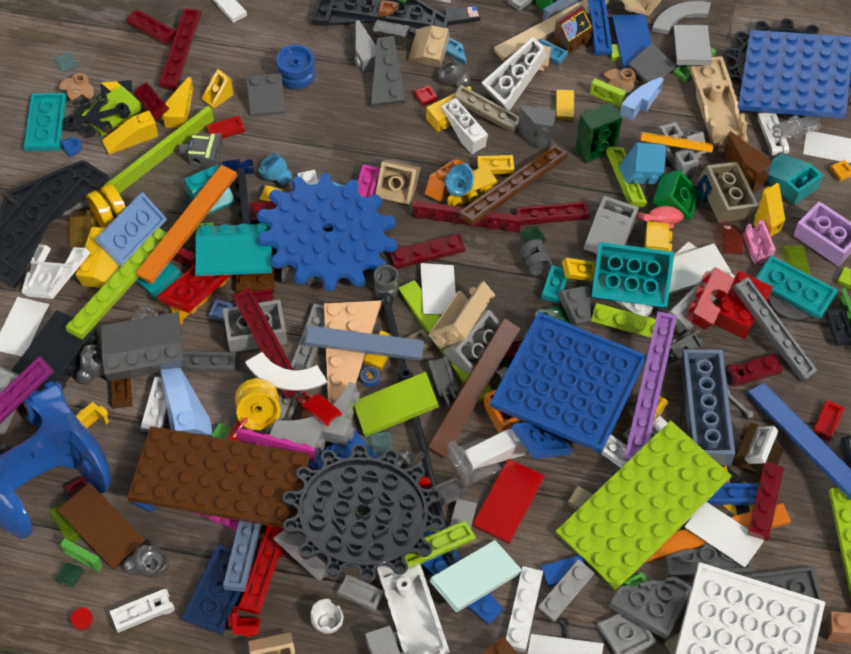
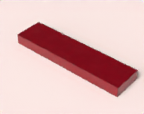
(553, 213)

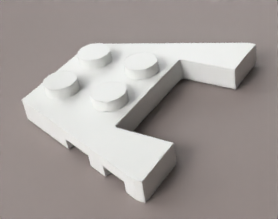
(48, 278)

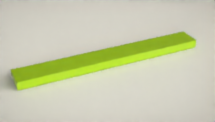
(162, 150)
(413, 297)

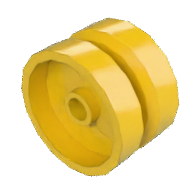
(105, 205)
(258, 402)

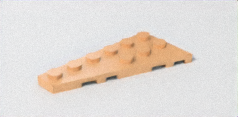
(346, 365)

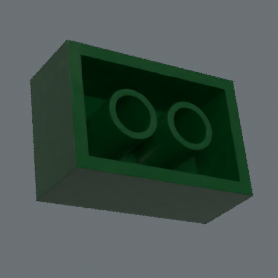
(598, 131)

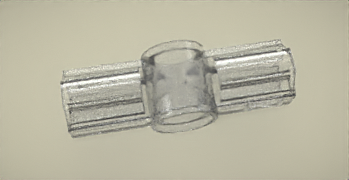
(796, 127)

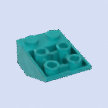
(795, 178)

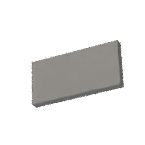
(692, 45)

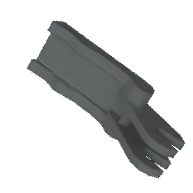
(443, 380)

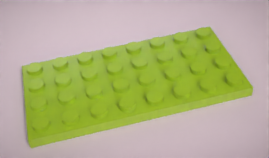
(643, 505)

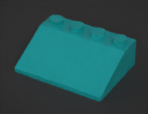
(232, 250)
(632, 274)

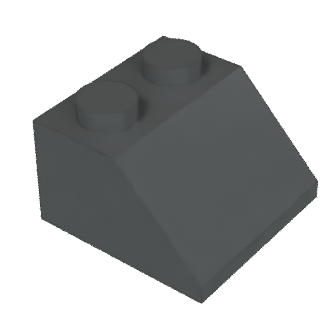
(265, 94)
(537, 125)

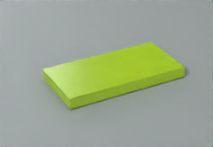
(396, 404)

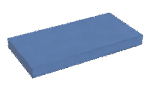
(130, 229)

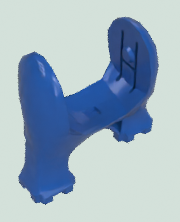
(58, 442)

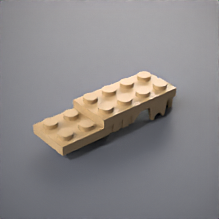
(718, 102)

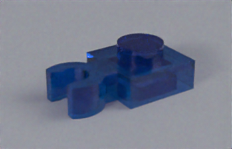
(235, 164)

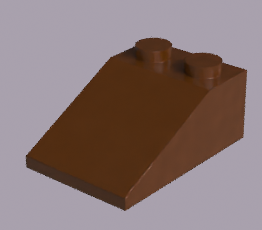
(752, 162)

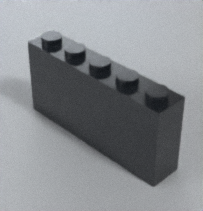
(57, 348)

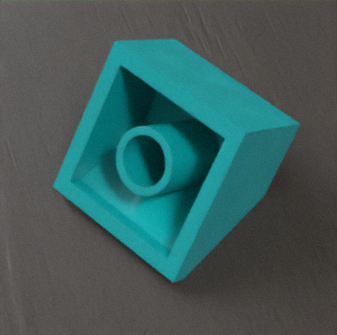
(196, 182)

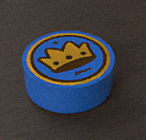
(370, 376)

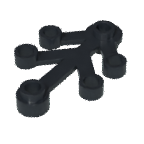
(74, 122)

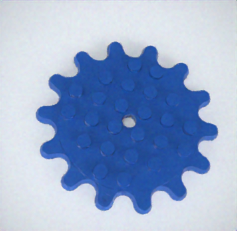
(303, 244)

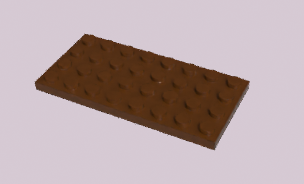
(217, 477)

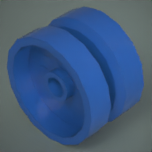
(296, 66)

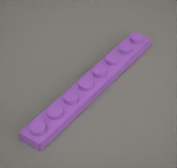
(651, 383)

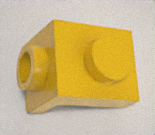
(91, 414)

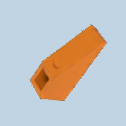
(436, 184)

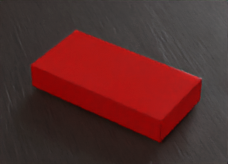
(226, 127)
(828, 420)

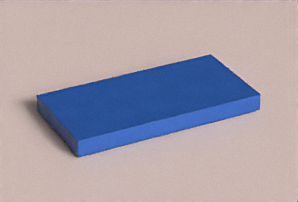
(631, 36)

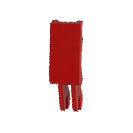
(319, 407)

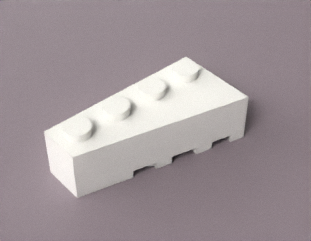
(515, 73)

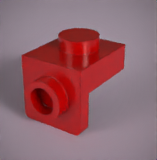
(244, 626)

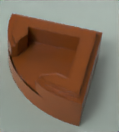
(387, 8)

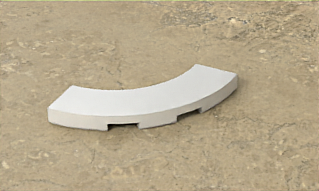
(285, 379)

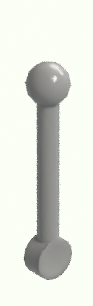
(749, 414)

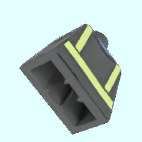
(203, 150)

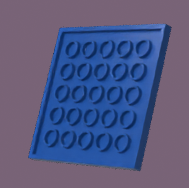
(796, 74)
(569, 382)

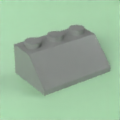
(467, 352)

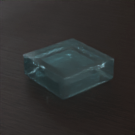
(66, 62)
(381, 442)

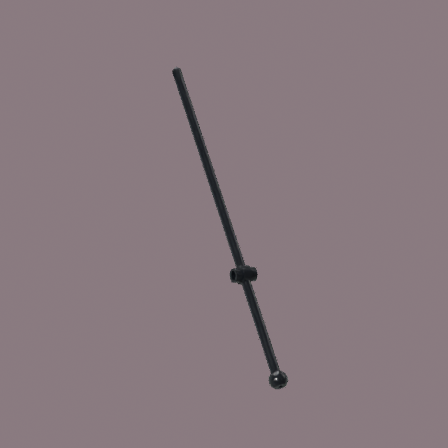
(405, 373)

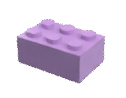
(826, 233)

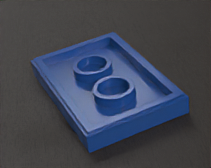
(541, 442)

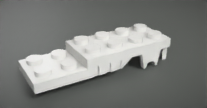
(413, 611)

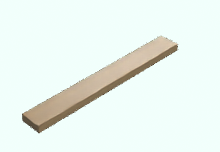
(540, 31)

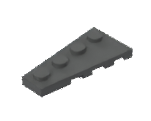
(387, 76)
(685, 563)

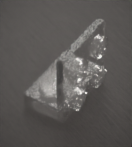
(464, 468)

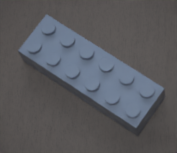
(707, 403)

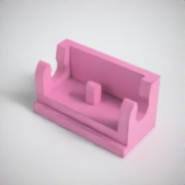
(759, 242)

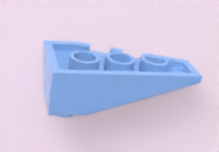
(183, 405)

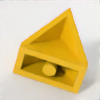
(218, 89)

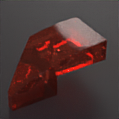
(731, 240)

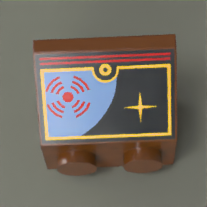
(573, 29)

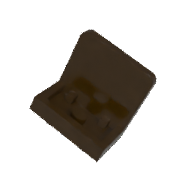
(741, 451)

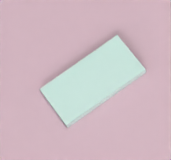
(475, 576)

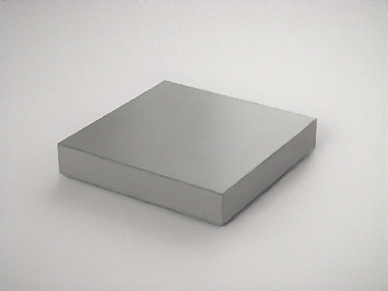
(625, 635)

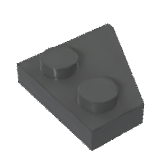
(577, 304)

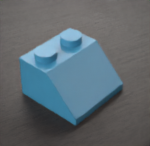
(644, 163)

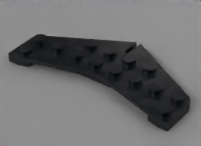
(411, 13)
(38, 205)

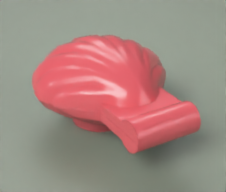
(663, 214)

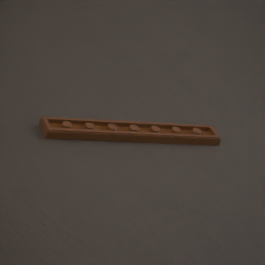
(512, 185)
(473, 387)

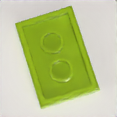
(119, 95)

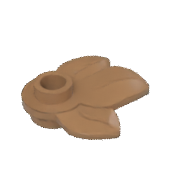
(621, 79)
(77, 88)

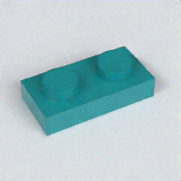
(555, 283)

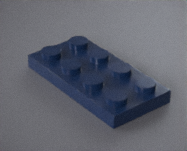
(210, 602)

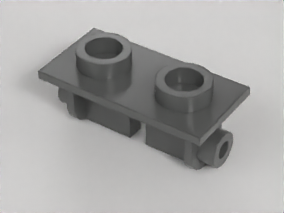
(689, 341)

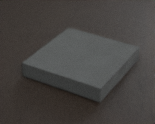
(651, 64)

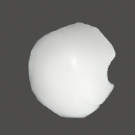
(326, 616)

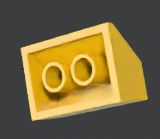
(98, 265)

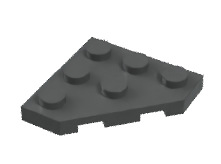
(653, 603)

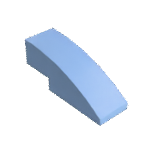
(641, 98)

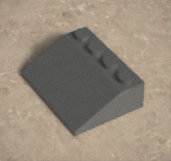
(142, 346)

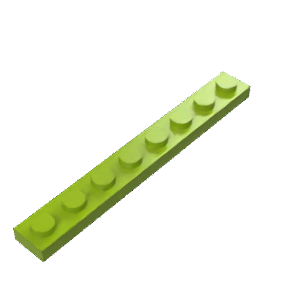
(114, 288)

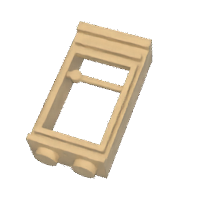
(461, 316)

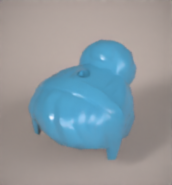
(274, 169)
(459, 174)

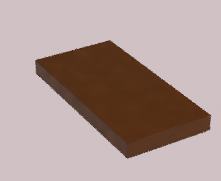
(101, 526)

